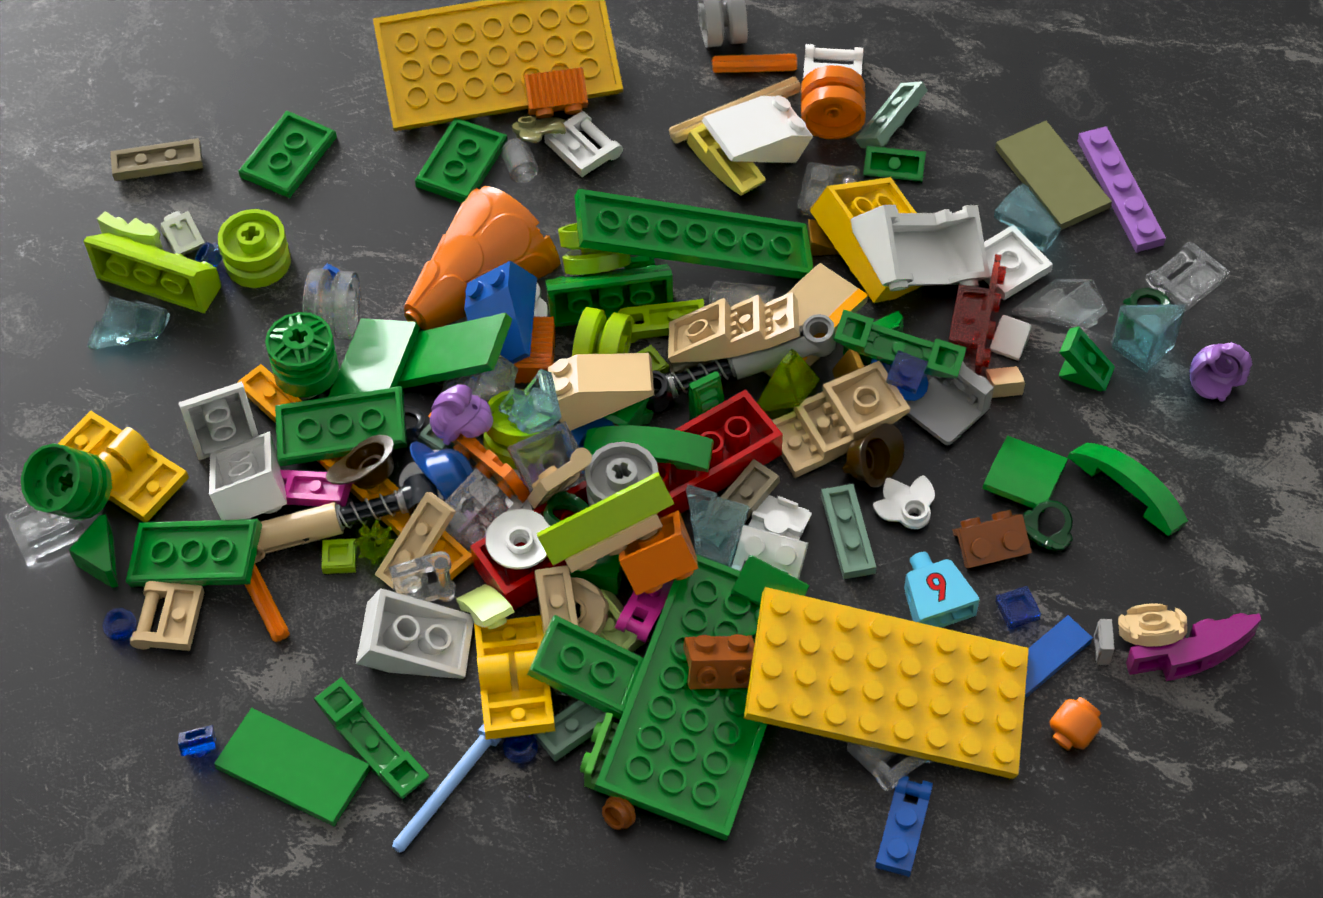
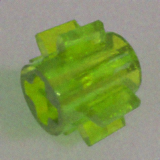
(382, 538)

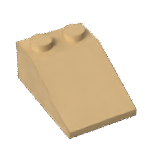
(600, 385)

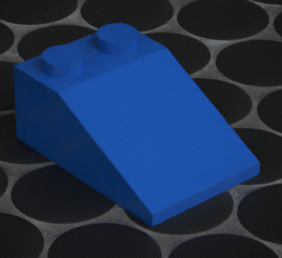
(507, 291)

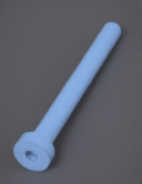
(443, 790)

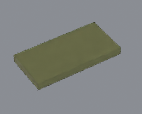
(1053, 174)

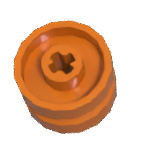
(833, 102)

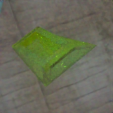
(789, 384)

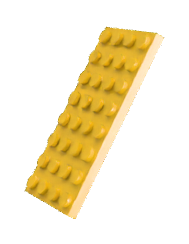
(476, 54)
(888, 683)

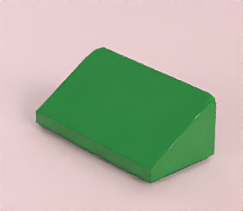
(894, 163)
(759, 574)

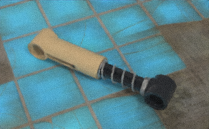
(332, 518)

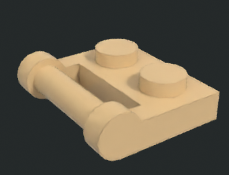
(557, 480)
(176, 620)

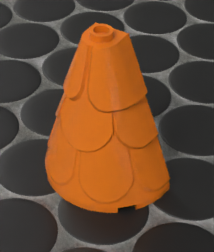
(482, 236)

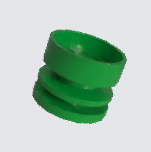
(302, 354)
(66, 482)

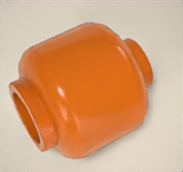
(1075, 724)

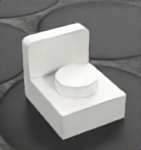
(181, 232)

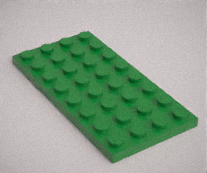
(682, 746)

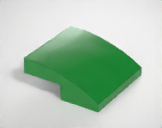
(1024, 472)

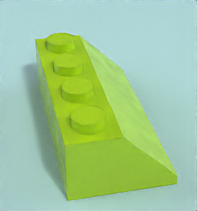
(153, 271)

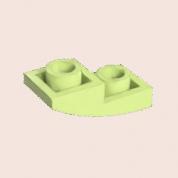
(134, 230)
(486, 606)

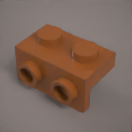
(993, 539)
(719, 661)

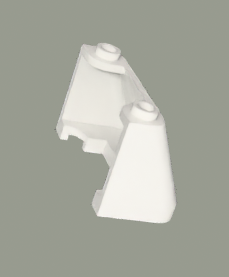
(923, 246)

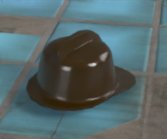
(876, 455)
(365, 465)

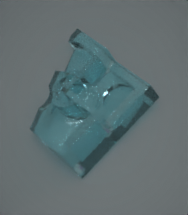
(1028, 216)
(128, 323)
(535, 406)
(715, 524)

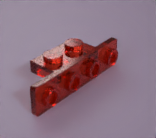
(973, 316)

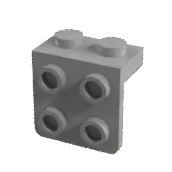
(952, 404)

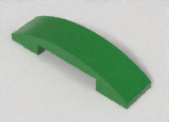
(882, 344)
(666, 445)
(1162, 506)
(369, 739)

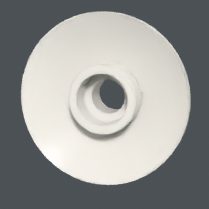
(512, 528)

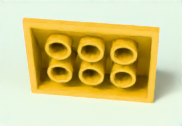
(834, 215)

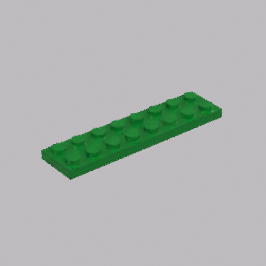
(692, 234)

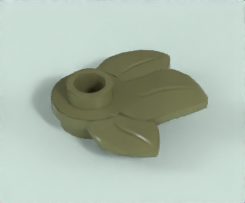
(533, 130)

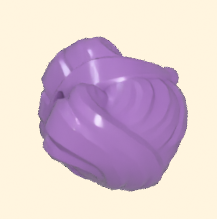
(1219, 369)
(460, 412)

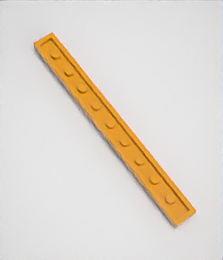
(265, 394)

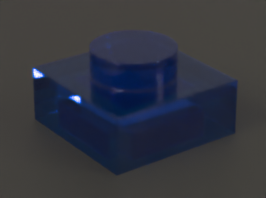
(906, 372)
(1018, 607)
(197, 741)

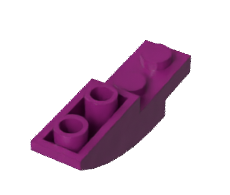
(1206, 647)

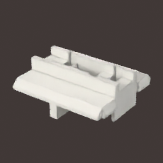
(780, 517)

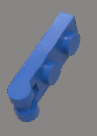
(903, 827)

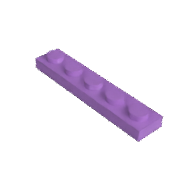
(1121, 189)

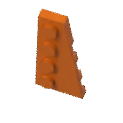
(491, 466)

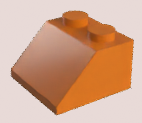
(660, 557)

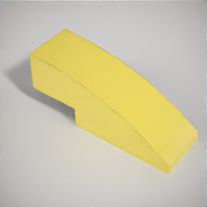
(736, 175)

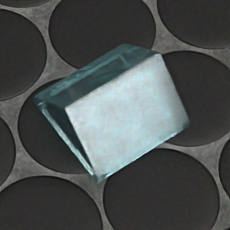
(1147, 332)

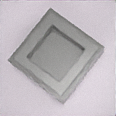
(1104, 642)

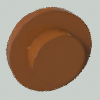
(618, 813)

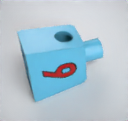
(938, 592)

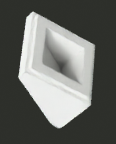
(1011, 337)

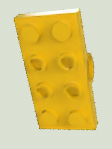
(139, 474)
(510, 698)

